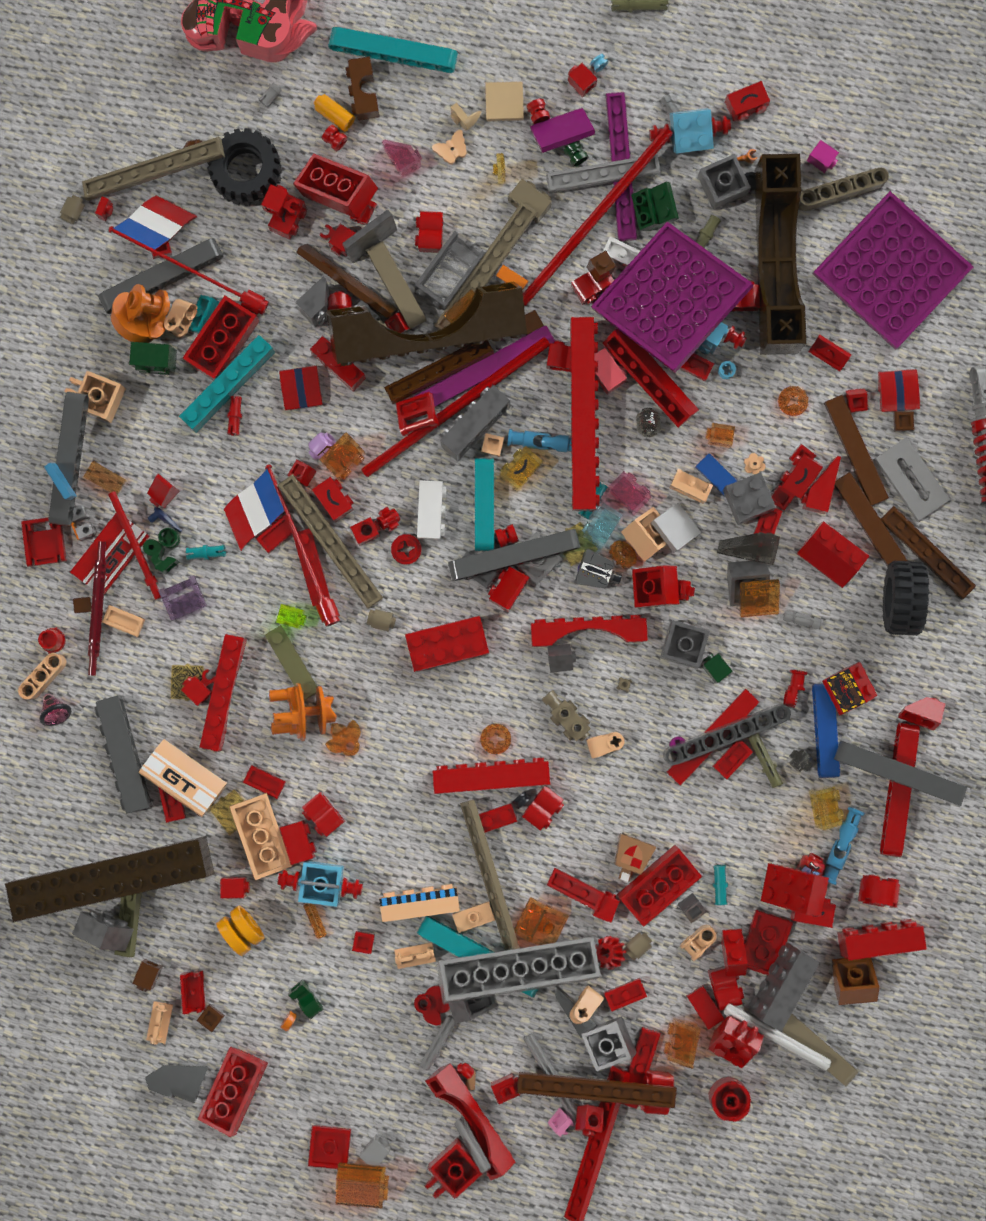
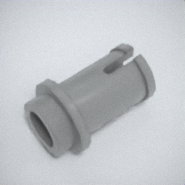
(270, 94)

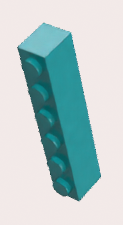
(227, 383)

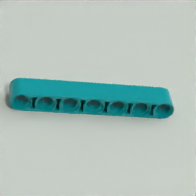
(393, 49)
(454, 942)

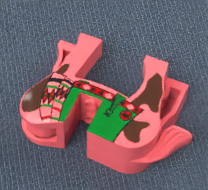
(264, 30)

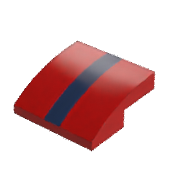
(300, 387)
(899, 390)

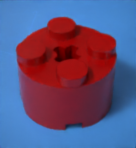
(879, 892)
(726, 1110)

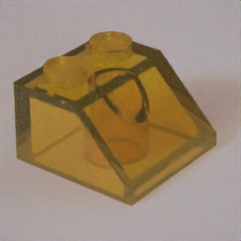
(826, 807)

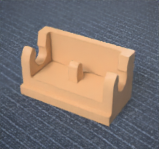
(691, 486)

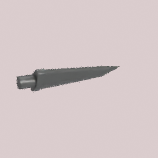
(567, 1005)

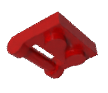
(414, 408)

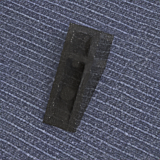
(753, 547)

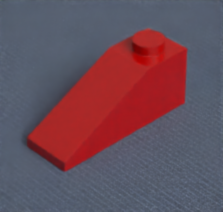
(820, 492)

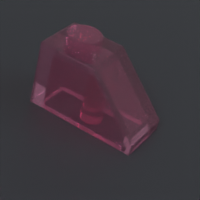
(402, 156)

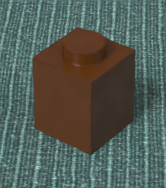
(601, 266)
(147, 975)

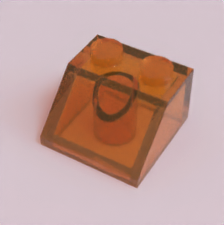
(343, 457)
(540, 923)
(682, 1042)

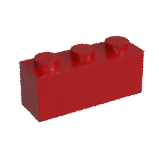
(349, 375)

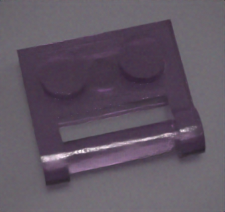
(183, 604)

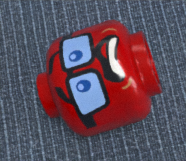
(811, 863)

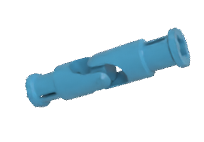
(560, 443)
(847, 833)

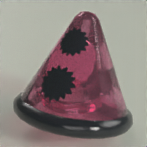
(54, 711)

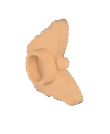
(456, 143)

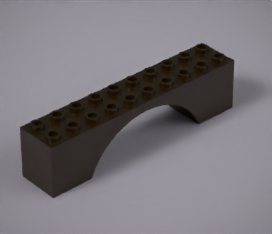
(777, 205)
(492, 314)
(109, 879)

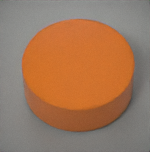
(288, 1021)

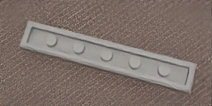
(597, 174)

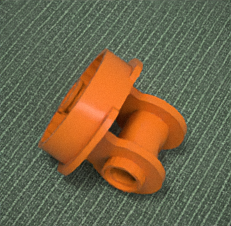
(140, 314)

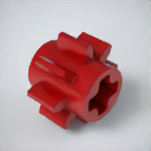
(388, 519)
(685, 590)

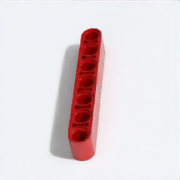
(899, 795)

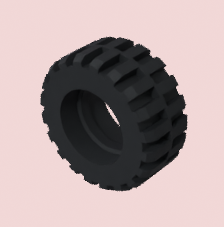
(256, 188)
(905, 598)

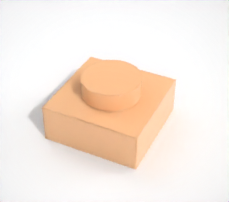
(492, 445)

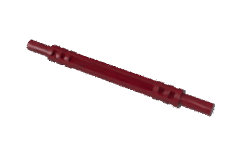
(97, 608)

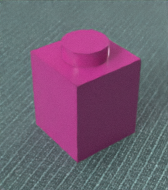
(823, 157)

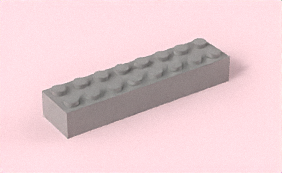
(518, 970)

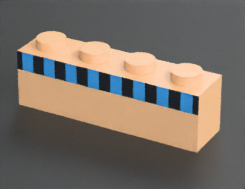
(420, 903)

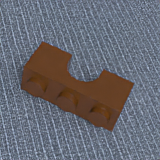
(360, 72)

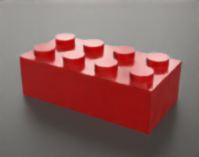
(335, 186)
(221, 338)
(447, 644)
(881, 940)

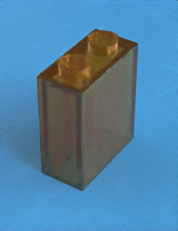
(361, 1185)

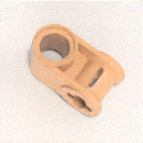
(181, 316)
(601, 744)
(698, 942)
(587, 1003)

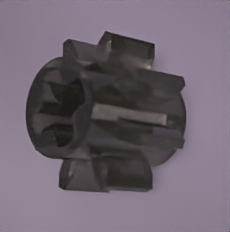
(800, 760)

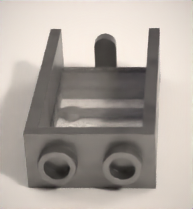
(448, 271)

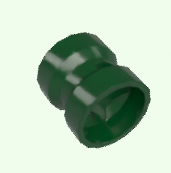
(575, 153)
(169, 538)

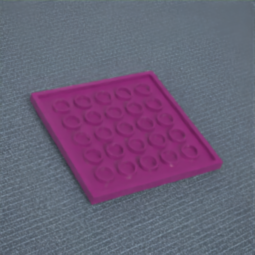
(892, 270)
(672, 296)

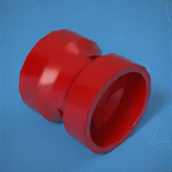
(538, 111)
(334, 137)
(502, 537)

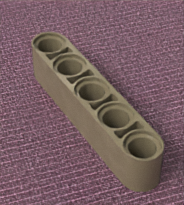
(848, 183)
(396, 285)
(839, 1066)

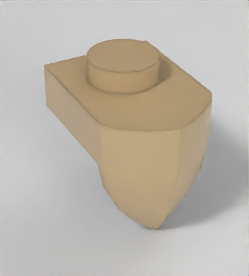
(460, 117)

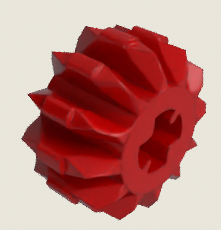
(610, 952)

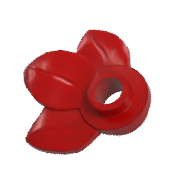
(434, 1007)

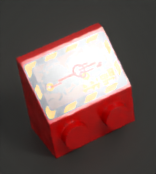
(849, 688)

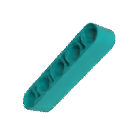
(484, 504)

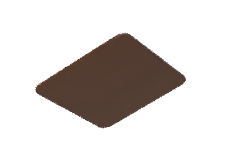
(82, 605)

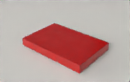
(764, 940)

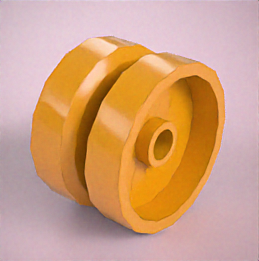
(240, 930)

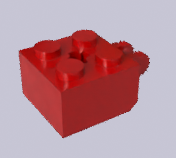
(736, 1041)
(453, 1180)

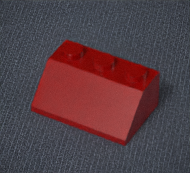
(832, 554)

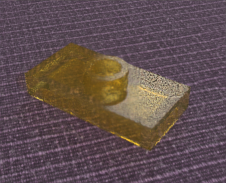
(499, 168)

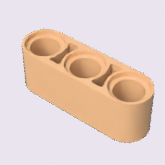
(34, 681)

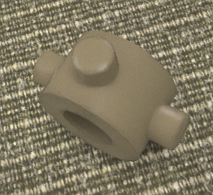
(624, 684)

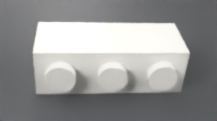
(431, 510)

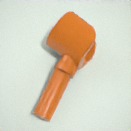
(747, 158)

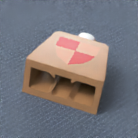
(632, 856)

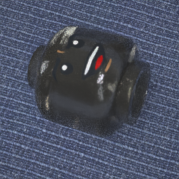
(648, 422)

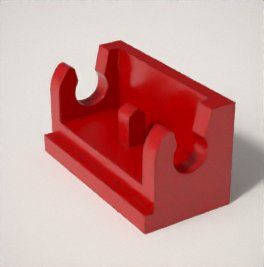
(192, 992)

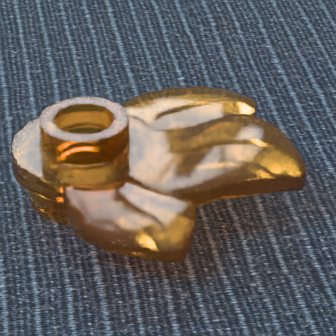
(342, 736)

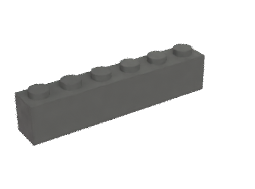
(123, 754)

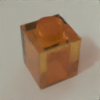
(720, 435)

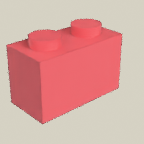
(609, 373)

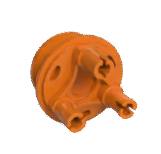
(295, 721)

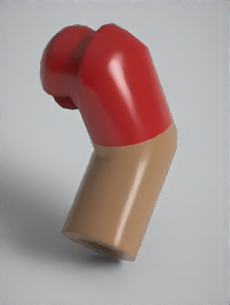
(469, 1073)

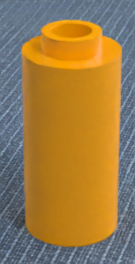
(334, 112)

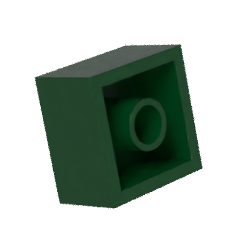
(153, 357)

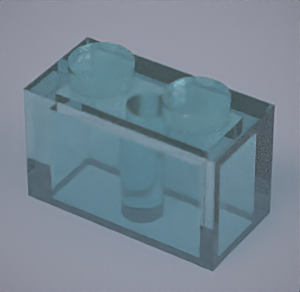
(602, 525)

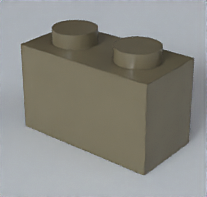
(531, 196)

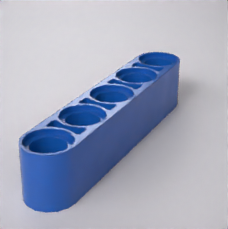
(825, 732)

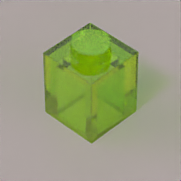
(291, 616)

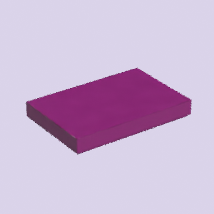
(562, 130)

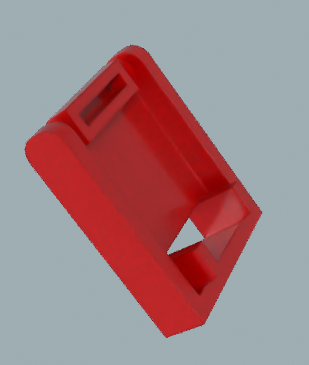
(43, 545)

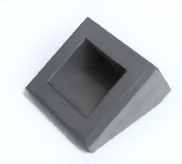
(692, 908)

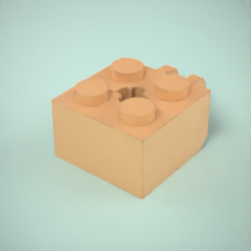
(94, 385)

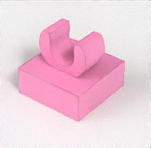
(560, 1122)

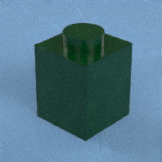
(716, 667)

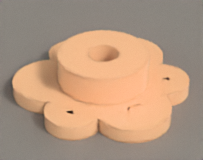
(753, 458)

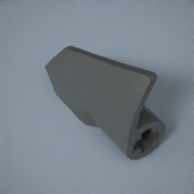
(177, 1081)

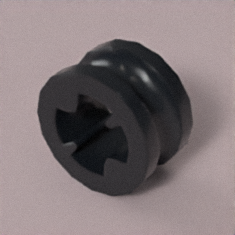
(521, 799)

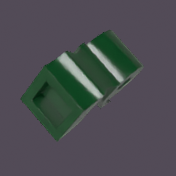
(156, 551)
(307, 1001)

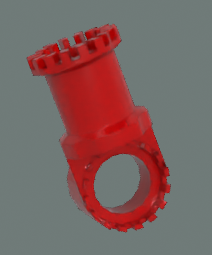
(796, 685)

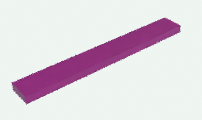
(620, 151)
(483, 369)

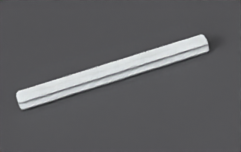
(779, 1038)

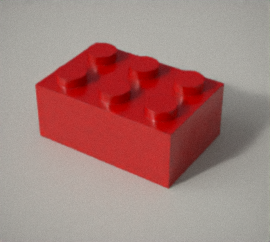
(794, 889)

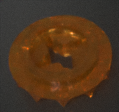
(793, 410)
(626, 550)
(502, 732)

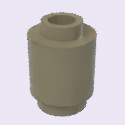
(72, 209)
(381, 620)
(638, 945)

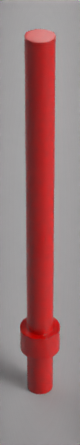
(150, 579)

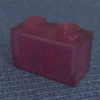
(629, 492)

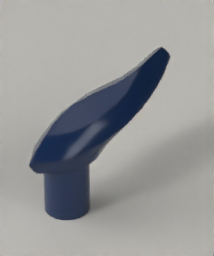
(159, 513)

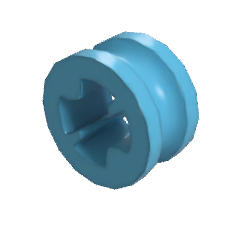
(599, 63)
(721, 371)

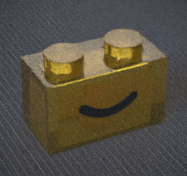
(521, 468)

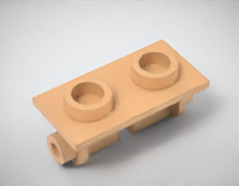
(414, 955)
(159, 1022)

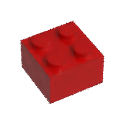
(655, 586)

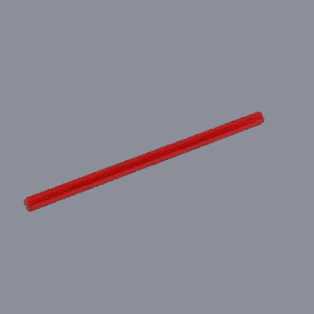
(596, 215)
(456, 406)

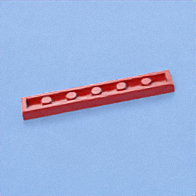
(736, 710)

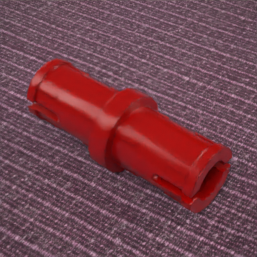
(234, 415)

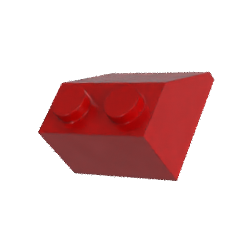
(508, 589)

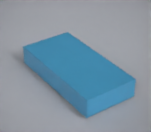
(60, 481)

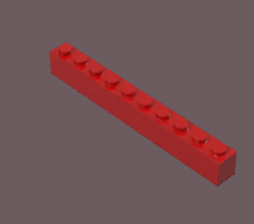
(583, 414)

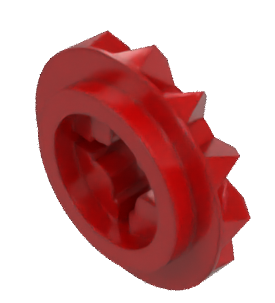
(398, 544)

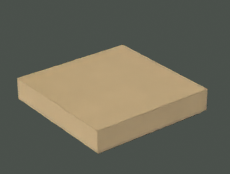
(504, 101)

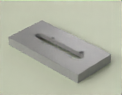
(888, 464)

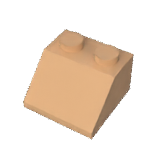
(644, 536)

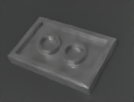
(370, 235)

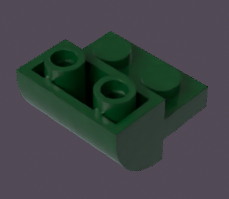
(655, 206)

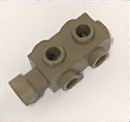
(570, 720)

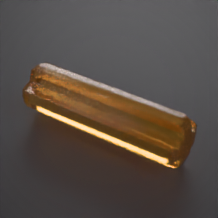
(315, 920)

